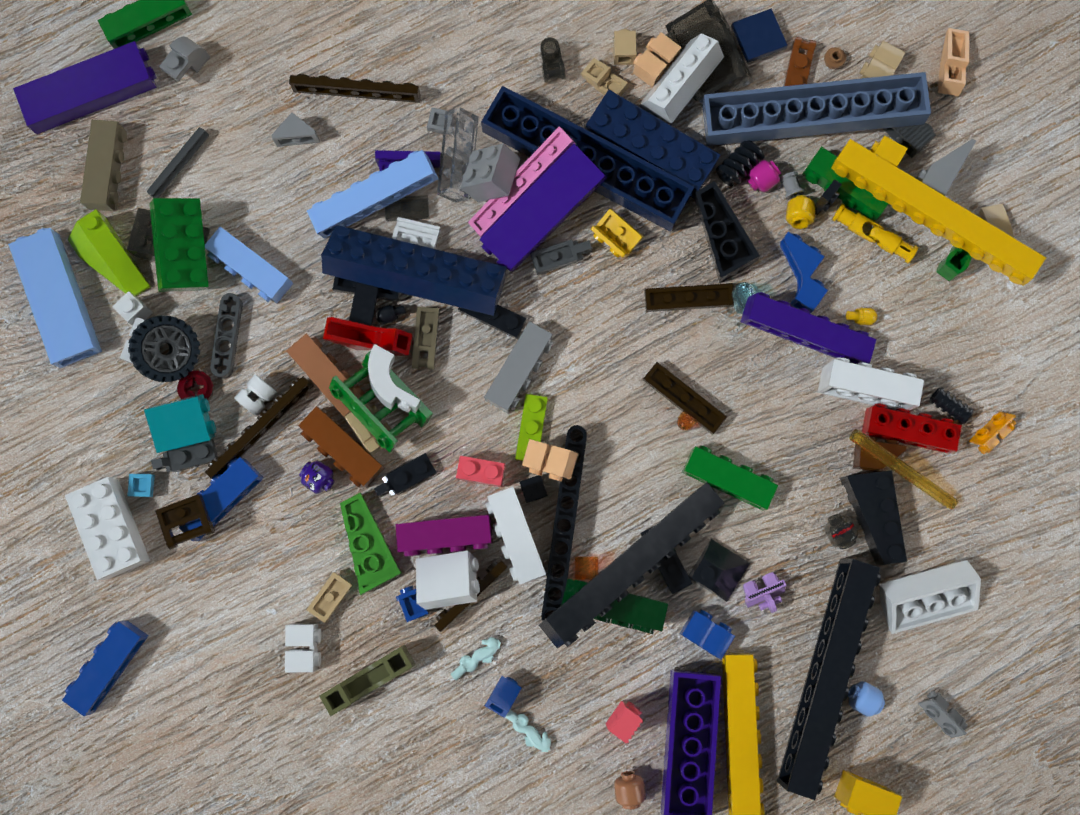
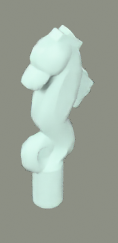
(486, 653)
(532, 737)

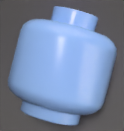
(866, 699)

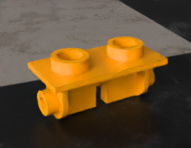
(1000, 424)

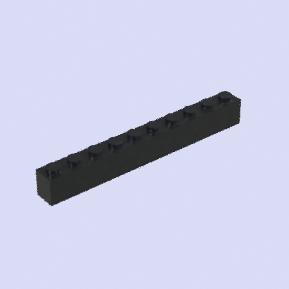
(630, 567)

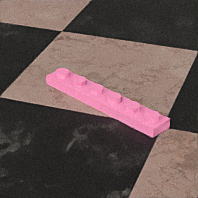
(524, 178)

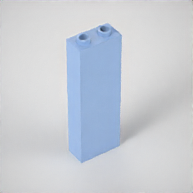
(54, 297)

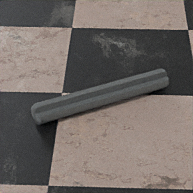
(178, 163)

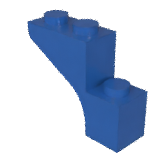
(803, 262)

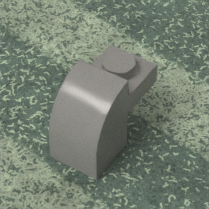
(184, 55)

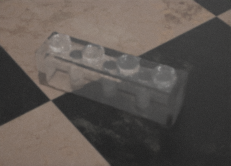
(457, 146)

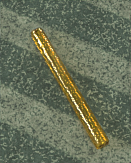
(903, 469)

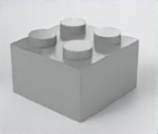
(490, 173)

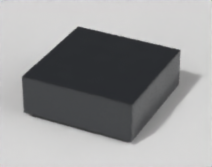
(533, 489)

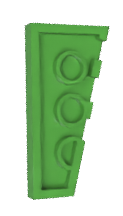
(370, 552)

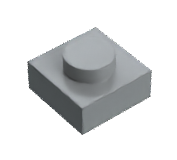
(436, 120)

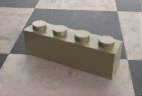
(103, 165)

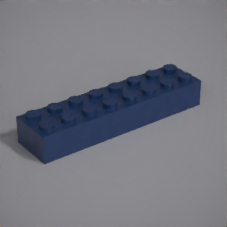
(413, 270)

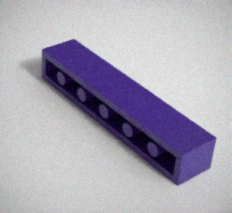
(807, 329)

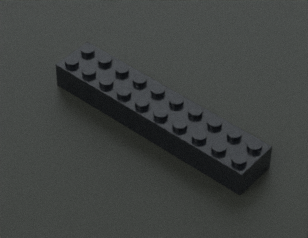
(828, 678)

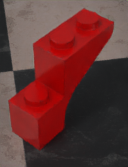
(363, 336)

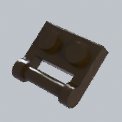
(183, 513)

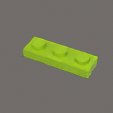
(531, 423)

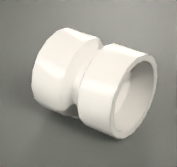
(261, 389)

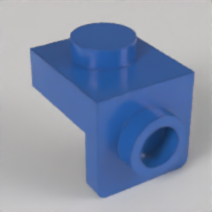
(408, 604)

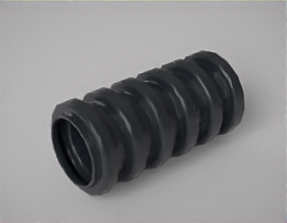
(951, 405)

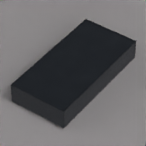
(364, 304)

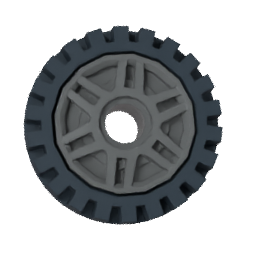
(146, 343)

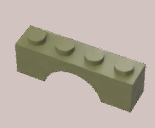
(367, 680)

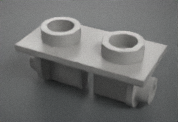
(950, 722)

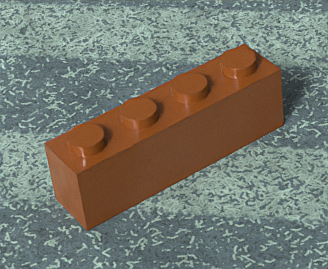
(341, 447)

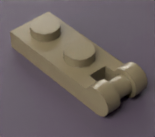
(425, 337)

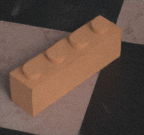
(321, 368)

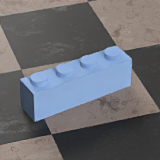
(247, 264)

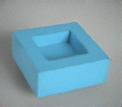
(141, 485)

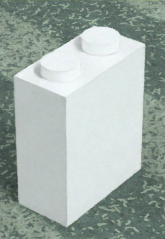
(446, 580)

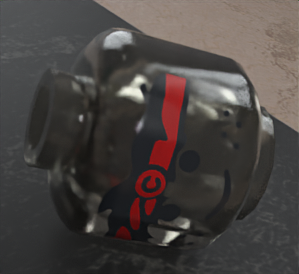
(841, 531)

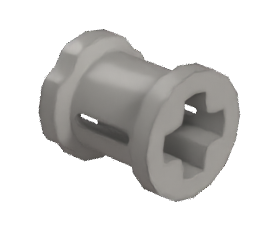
(791, 185)

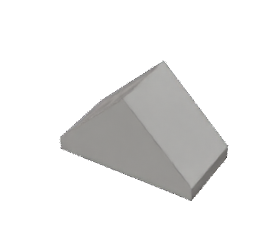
(294, 132)

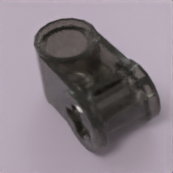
(552, 63)

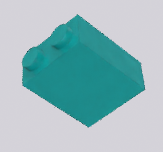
(180, 423)

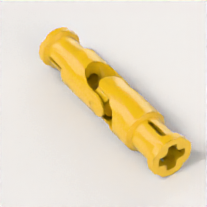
(886, 240)

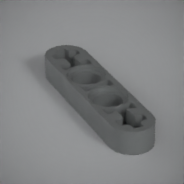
(222, 335)

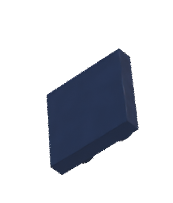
(759, 35)

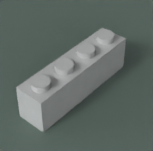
(518, 368)

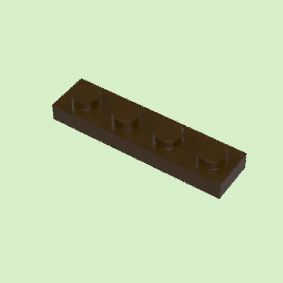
(688, 297)
(684, 398)
(447, 617)

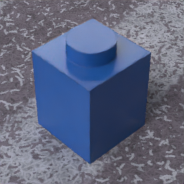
(503, 696)

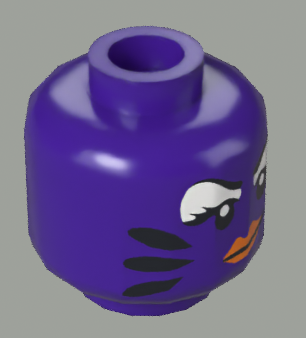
(317, 477)

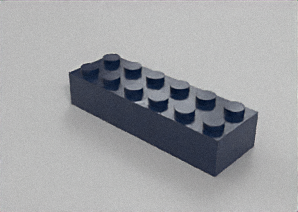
(652, 140)

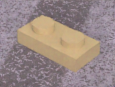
(329, 597)

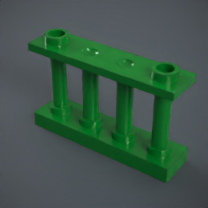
(384, 438)

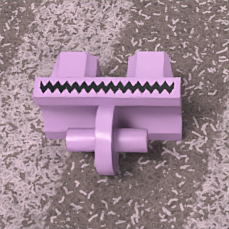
(773, 588)

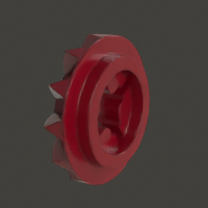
(187, 382)

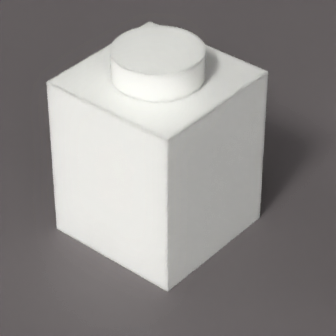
(131, 307)

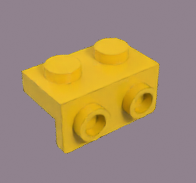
(617, 234)

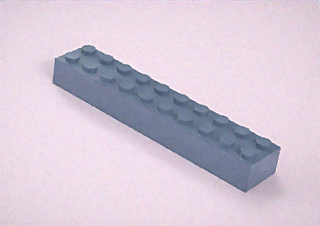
(816, 109)

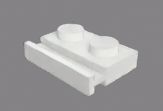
(416, 232)

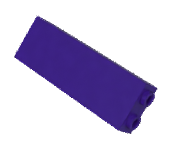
(85, 87)
(542, 208)

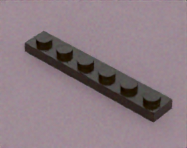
(358, 89)
(265, 421)

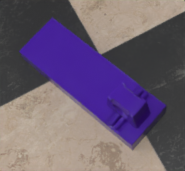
(385, 158)

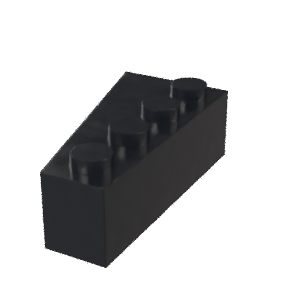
(725, 236)
(878, 514)

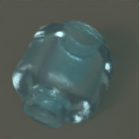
(741, 294)

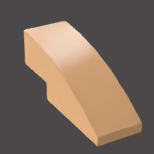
(954, 62)

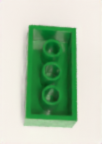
(178, 244)

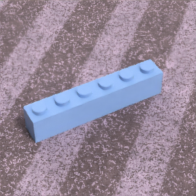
(373, 193)

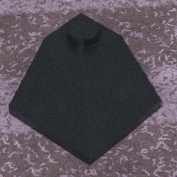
(718, 570)

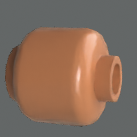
(629, 790)

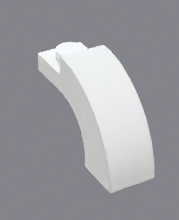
(386, 391)

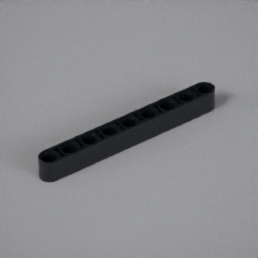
(568, 514)

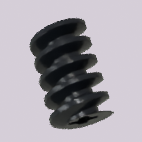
(739, 161)

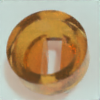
(685, 421)

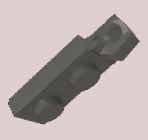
(559, 255)
(186, 457)

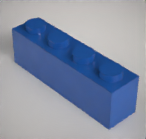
(226, 491)
(104, 668)

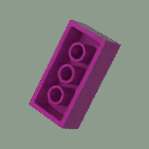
(444, 533)

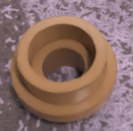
(835, 63)

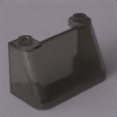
(709, 20)

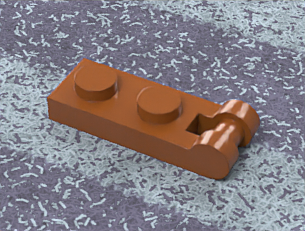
(799, 63)

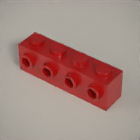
(912, 429)

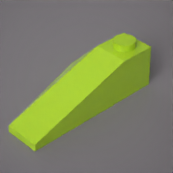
(104, 251)

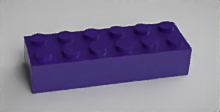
(690, 743)

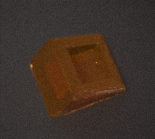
(586, 568)

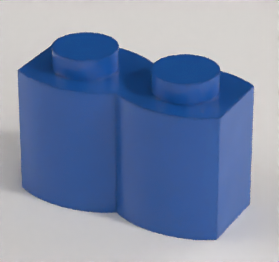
(708, 634)

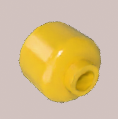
(800, 212)

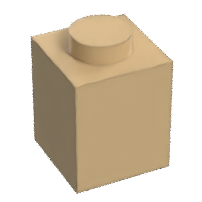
(624, 47)

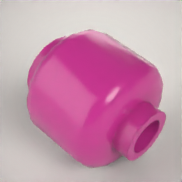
(764, 176)

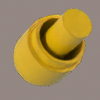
(862, 316)

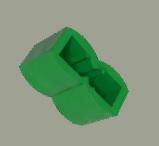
(954, 263)

